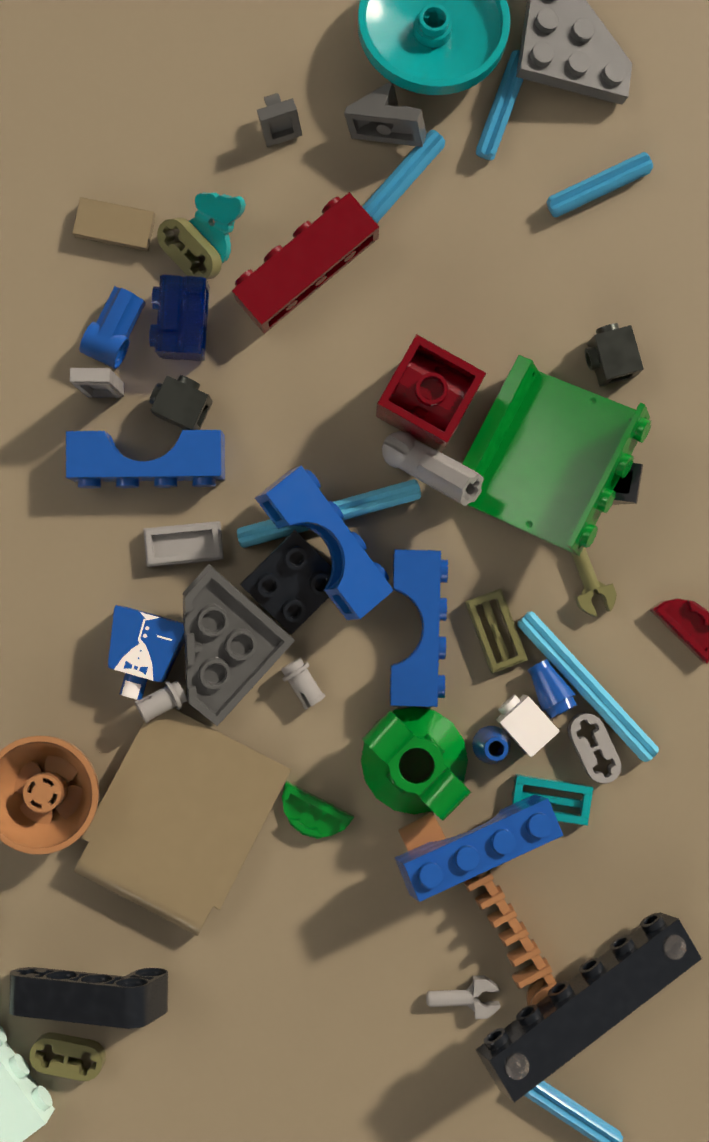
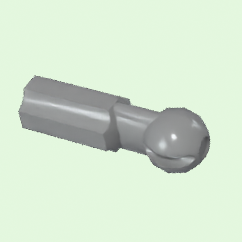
(432, 467)

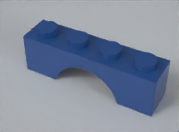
(194, 458)
(355, 579)
(416, 678)
(459, 858)

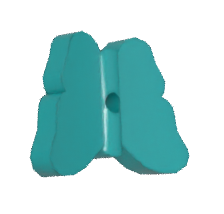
(224, 211)

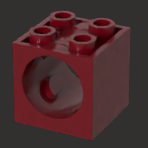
(429, 393)

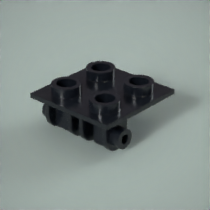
(290, 582)

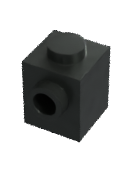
(613, 354)
(180, 402)

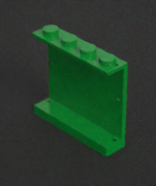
(553, 456)

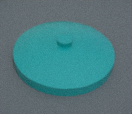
(434, 43)

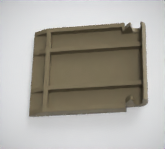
(180, 819)

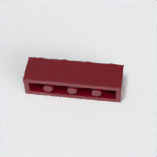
(305, 262)

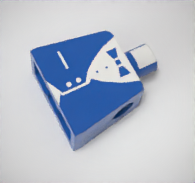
(143, 648)

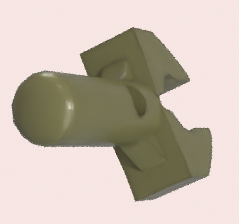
(591, 583)

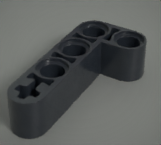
(89, 997)

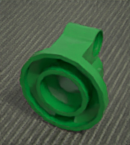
(411, 729)

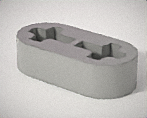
(602, 744)

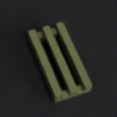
(510, 626)

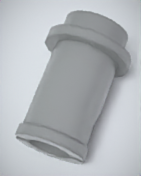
(302, 682)
(161, 701)

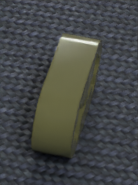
(191, 247)
(64, 1065)

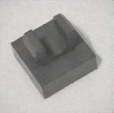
(279, 120)

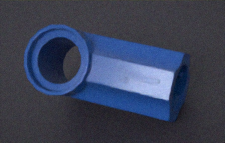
(109, 336)

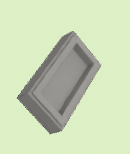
(97, 382)
(183, 544)

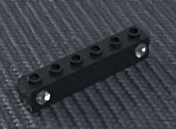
(587, 1004)

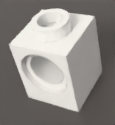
(526, 724)

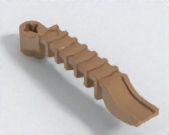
(427, 830)

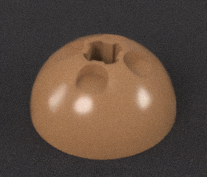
(26, 811)

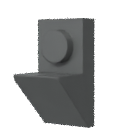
(382, 120)

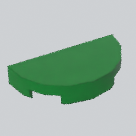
(312, 814)

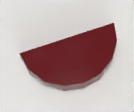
(688, 623)

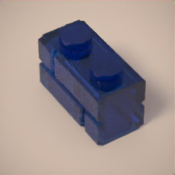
(181, 317)

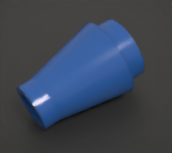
(551, 690)
(484, 738)

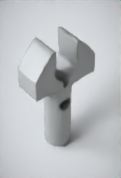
(467, 997)

